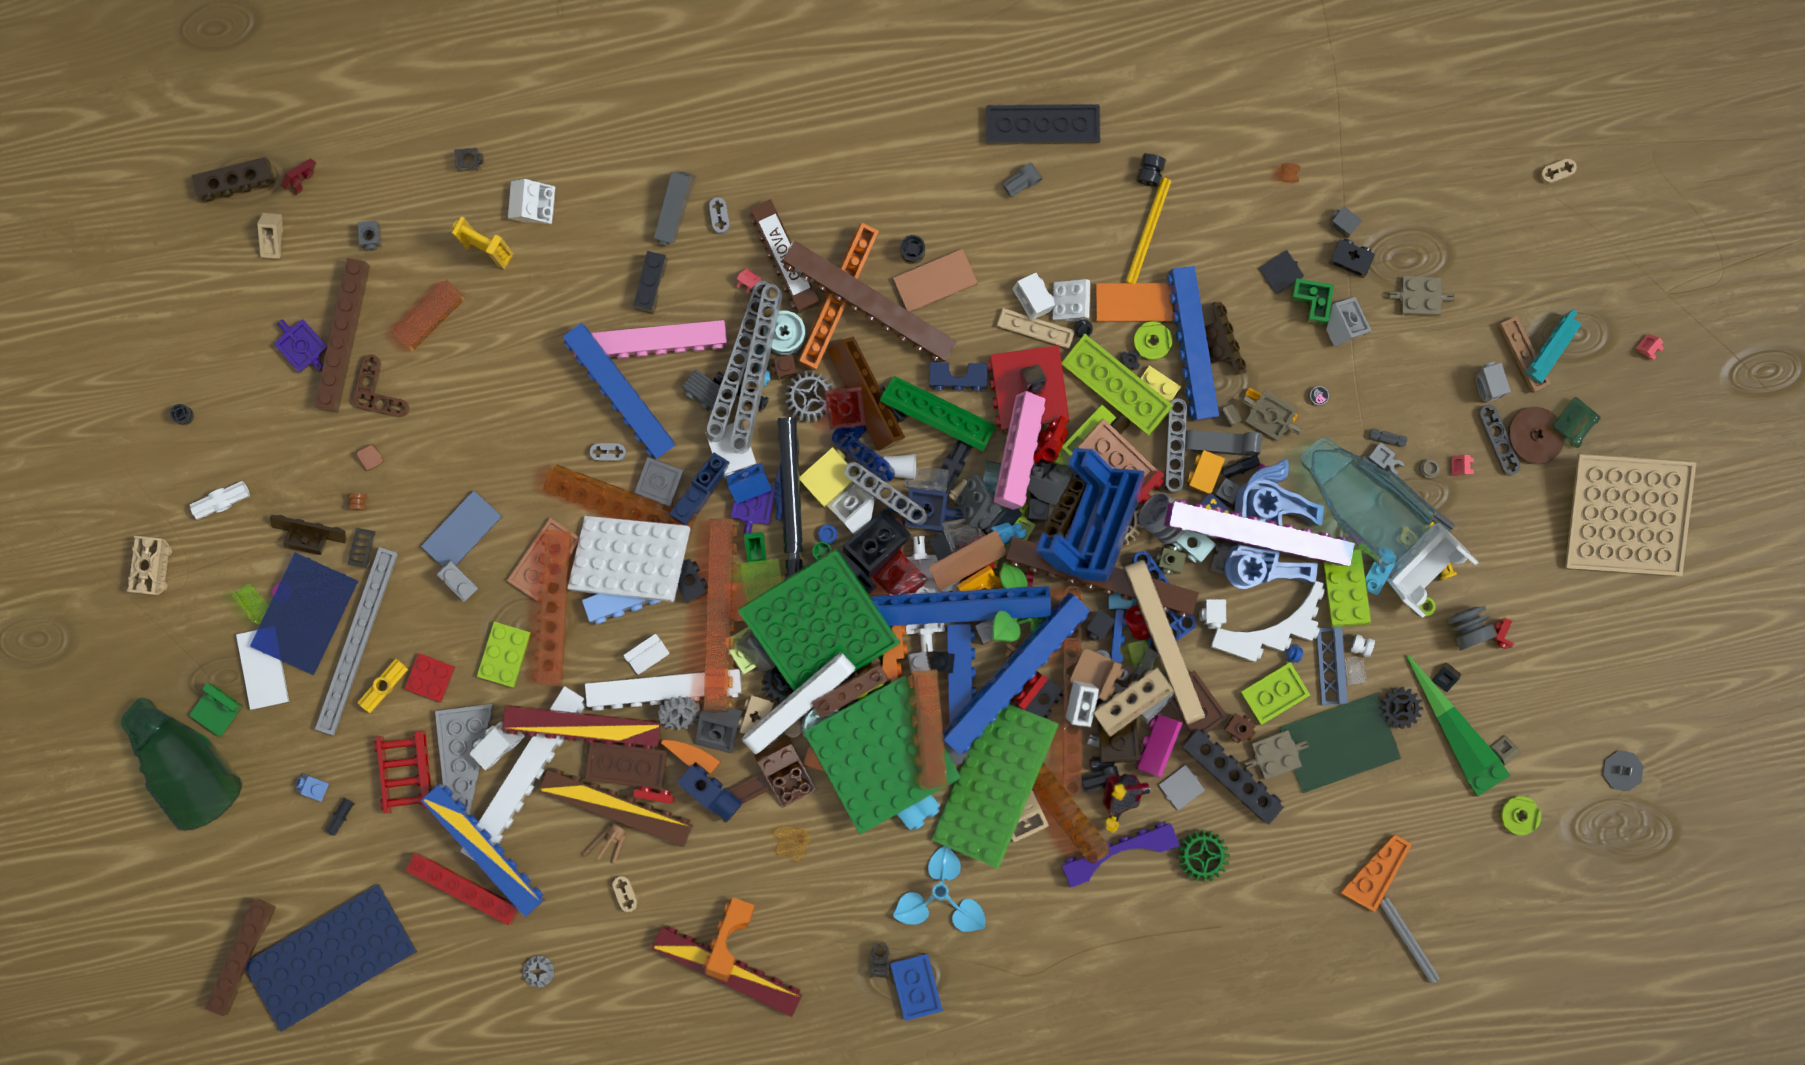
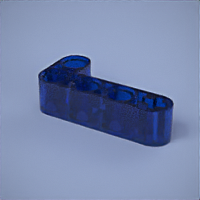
(864, 453)

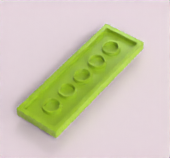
(1117, 384)

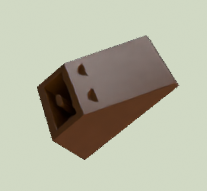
(784, 771)

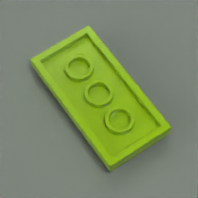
(1347, 593)

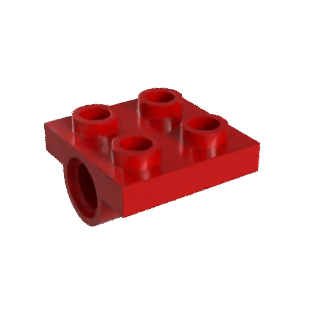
(1051, 441)

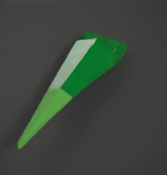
(1476, 759)

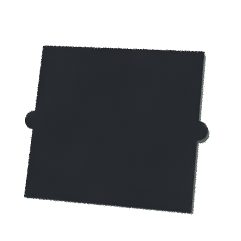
(1281, 272)

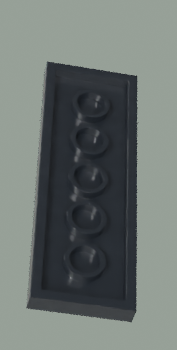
(1042, 124)

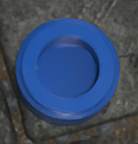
(827, 534)

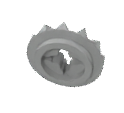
(545, 965)

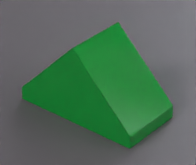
(755, 546)

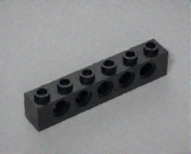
(1192, 746)

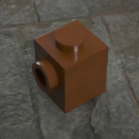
(784, 367)

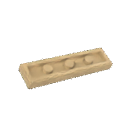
(1035, 329)

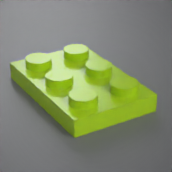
(504, 654)
(1275, 693)

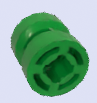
(821, 549)

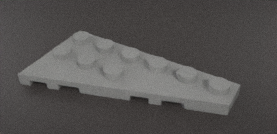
(456, 735)

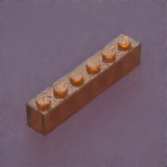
(928, 729)

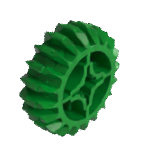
(1204, 865)

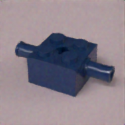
(936, 502)

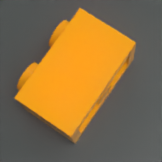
(1206, 472)

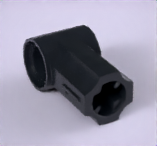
(1099, 779)

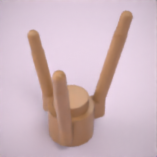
(614, 834)

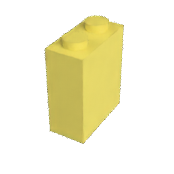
(827, 477)

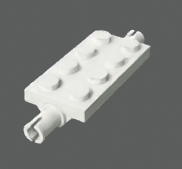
(923, 561)

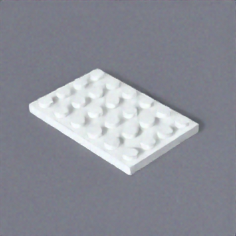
(629, 558)

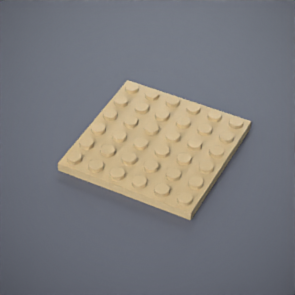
(1630, 514)

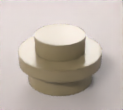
(1430, 468)

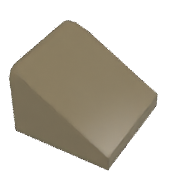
(1231, 415)
(1505, 750)

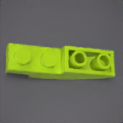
(1067, 449)

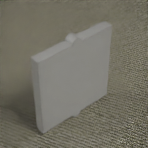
(1181, 787)

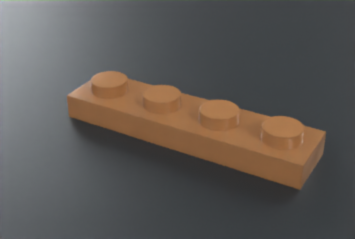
(1521, 349)

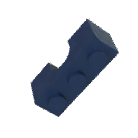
(974, 379)

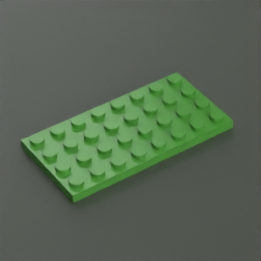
(995, 785)

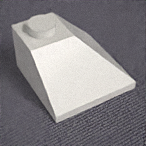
(853, 508)

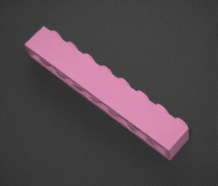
(663, 339)

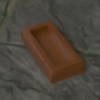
(751, 788)

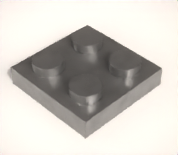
(659, 481)

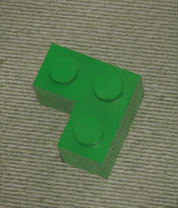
(1318, 297)

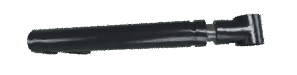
(790, 493)

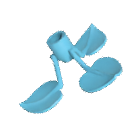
(913, 909)

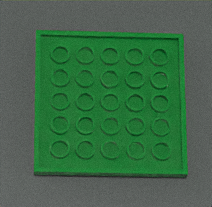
(816, 618)
(872, 756)

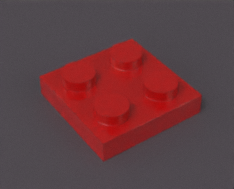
(430, 677)

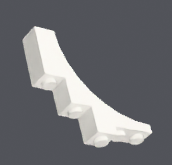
(1248, 644)

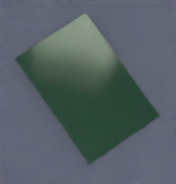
(1342, 742)

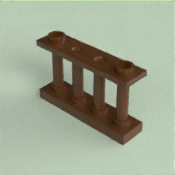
(852, 687)

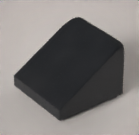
(1447, 677)

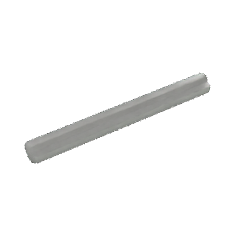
(1409, 940)

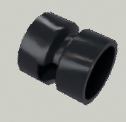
(1151, 169)
(912, 249)

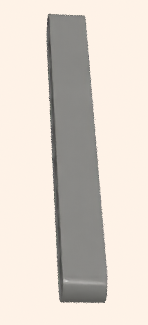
(754, 359)
(735, 369)

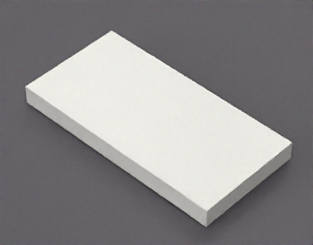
(262, 675)

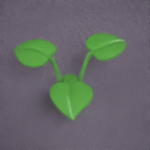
(1004, 626)

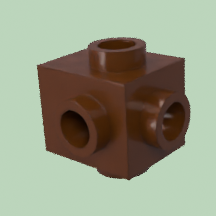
(1233, 728)

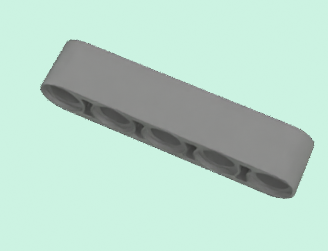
(1172, 455)
(877, 489)

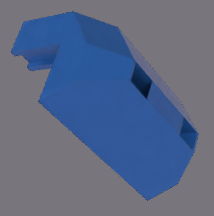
(1099, 520)

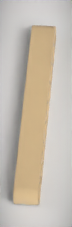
(1164, 642)

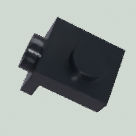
(942, 661)

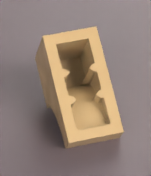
(270, 235)

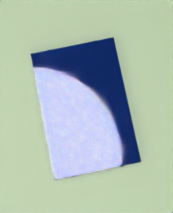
(304, 613)

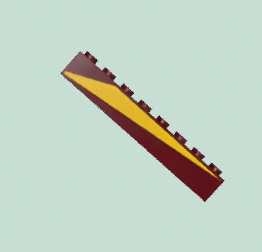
(581, 725)
(742, 979)

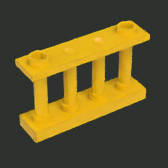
(495, 246)

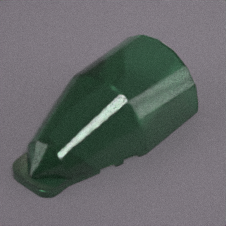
(180, 767)

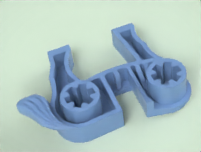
(1268, 501)

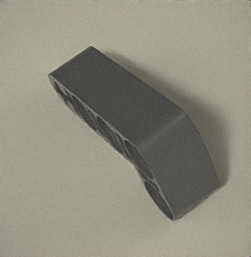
(1224, 443)

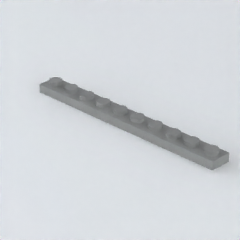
(356, 641)

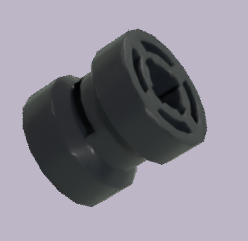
(184, 417)

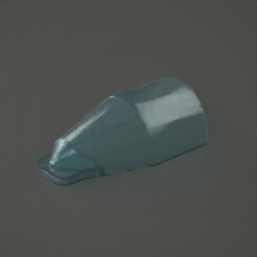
(1368, 502)

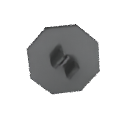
(1623, 770)

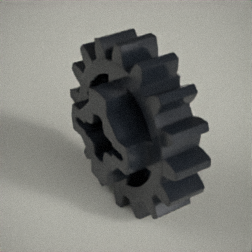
(776, 685)
(1408, 714)

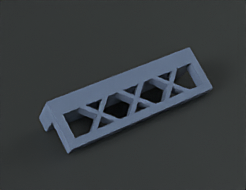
(1339, 666)

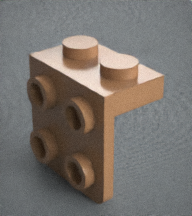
(1097, 670)

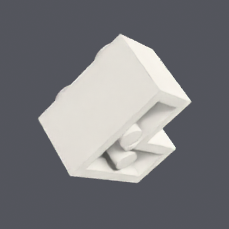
(494, 746)

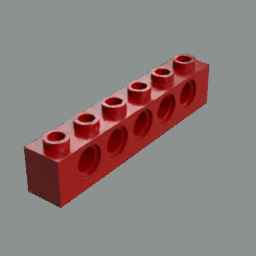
(462, 888)

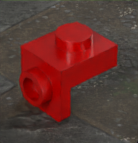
(1502, 628)

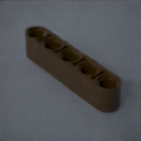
(1065, 511)

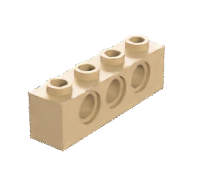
(1144, 701)

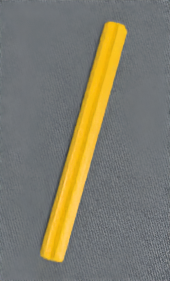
(1148, 230)

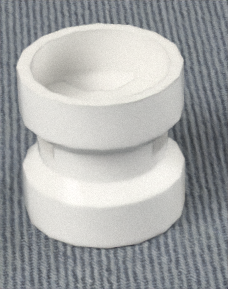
(1362, 645)

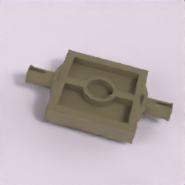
(1421, 296)
(1272, 414)
(1276, 754)

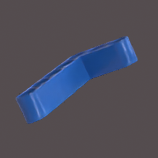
(1177, 620)

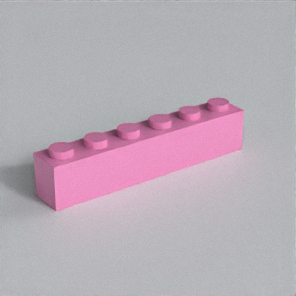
(1019, 450)

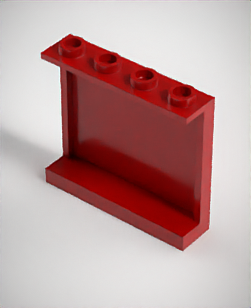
(1008, 382)

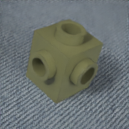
(1177, 557)

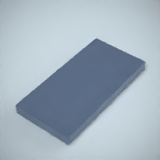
(462, 530)

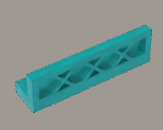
(1553, 347)

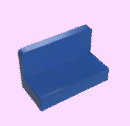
(748, 483)

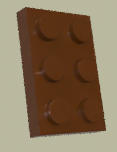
(1212, 710)

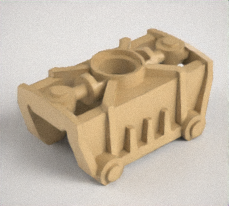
(156, 570)

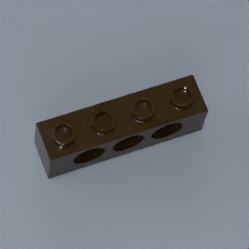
(204, 181)

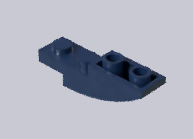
(701, 489)

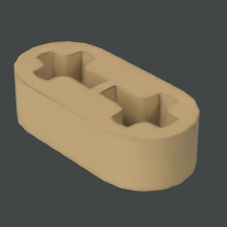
(1559, 175)
(629, 892)

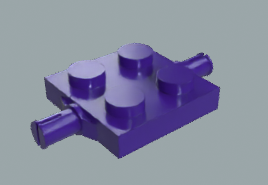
(301, 345)
(754, 510)

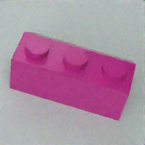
(1158, 745)

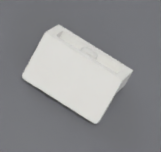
(646, 654)

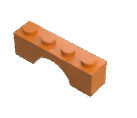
(737, 917)

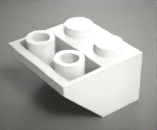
(531, 202)

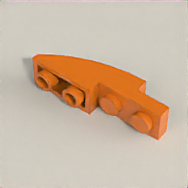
(890, 665)

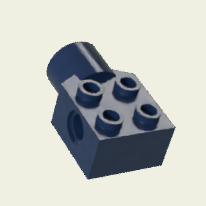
(713, 797)

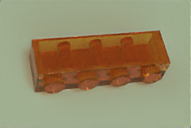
(428, 315)

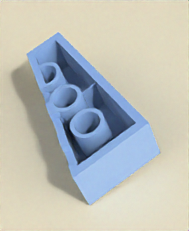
(604, 606)

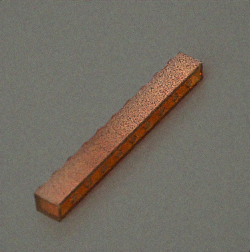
(720, 615)

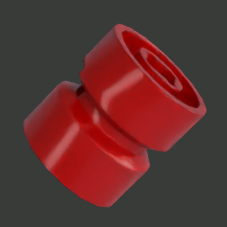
(1137, 624)

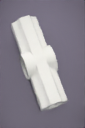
(219, 500)

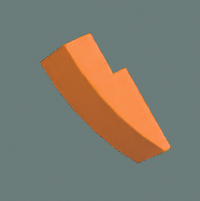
(691, 755)

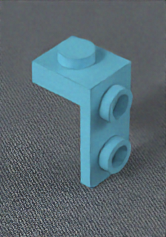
(1377, 577)

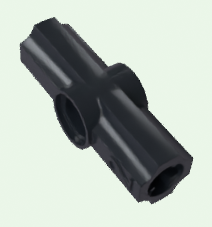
(956, 461)

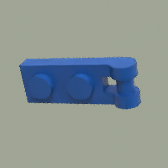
(1117, 636)

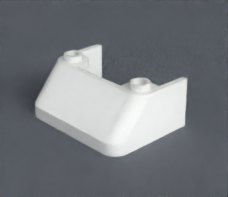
(1424, 563)

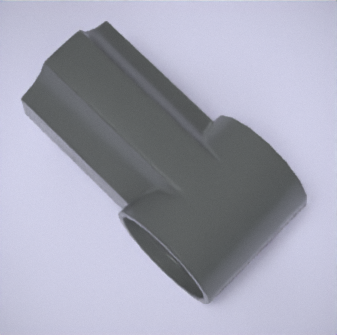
(1026, 177)

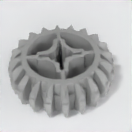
(802, 392)

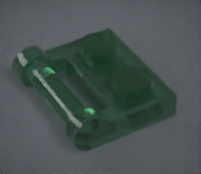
(1571, 418)

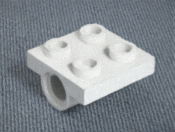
(1071, 300)

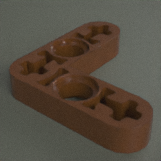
(369, 392)

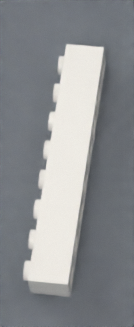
(651, 690)

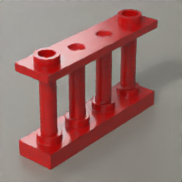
(420, 760)

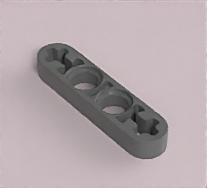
(1501, 439)

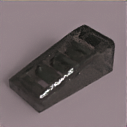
(365, 563)

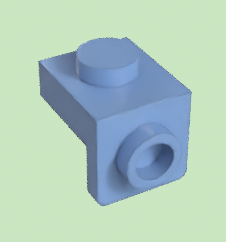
(311, 787)

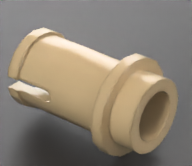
(953, 494)

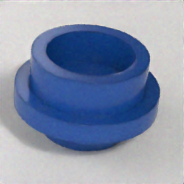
(1294, 653)

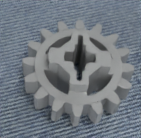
(679, 713)

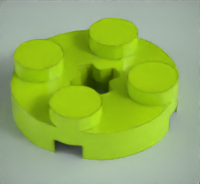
(1159, 332)
(1529, 808)

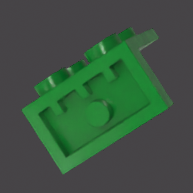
(215, 709)

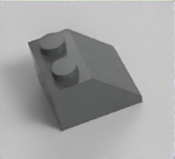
(718, 729)

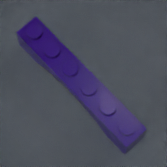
(1159, 839)

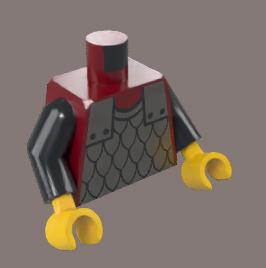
(1122, 795)

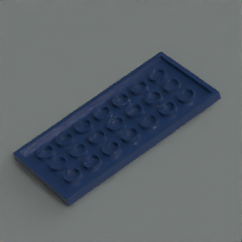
(330, 957)

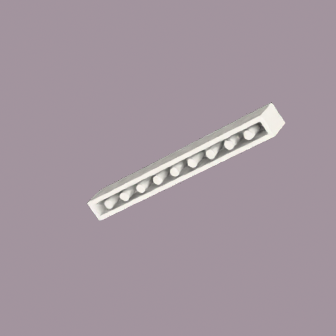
(525, 772)

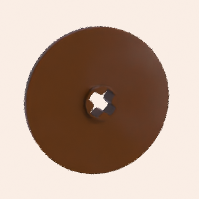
(1522, 435)

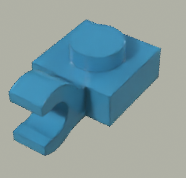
(1007, 531)

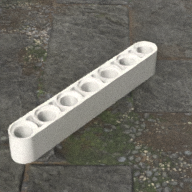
(798, 703)

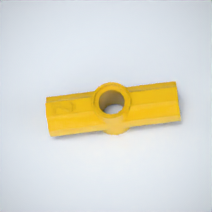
(374, 695)

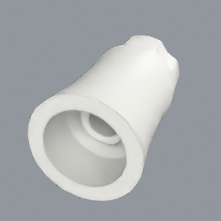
(904, 465)

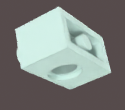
(1196, 554)

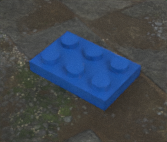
(916, 987)

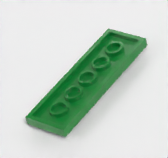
(938, 413)

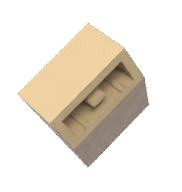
(1031, 820)

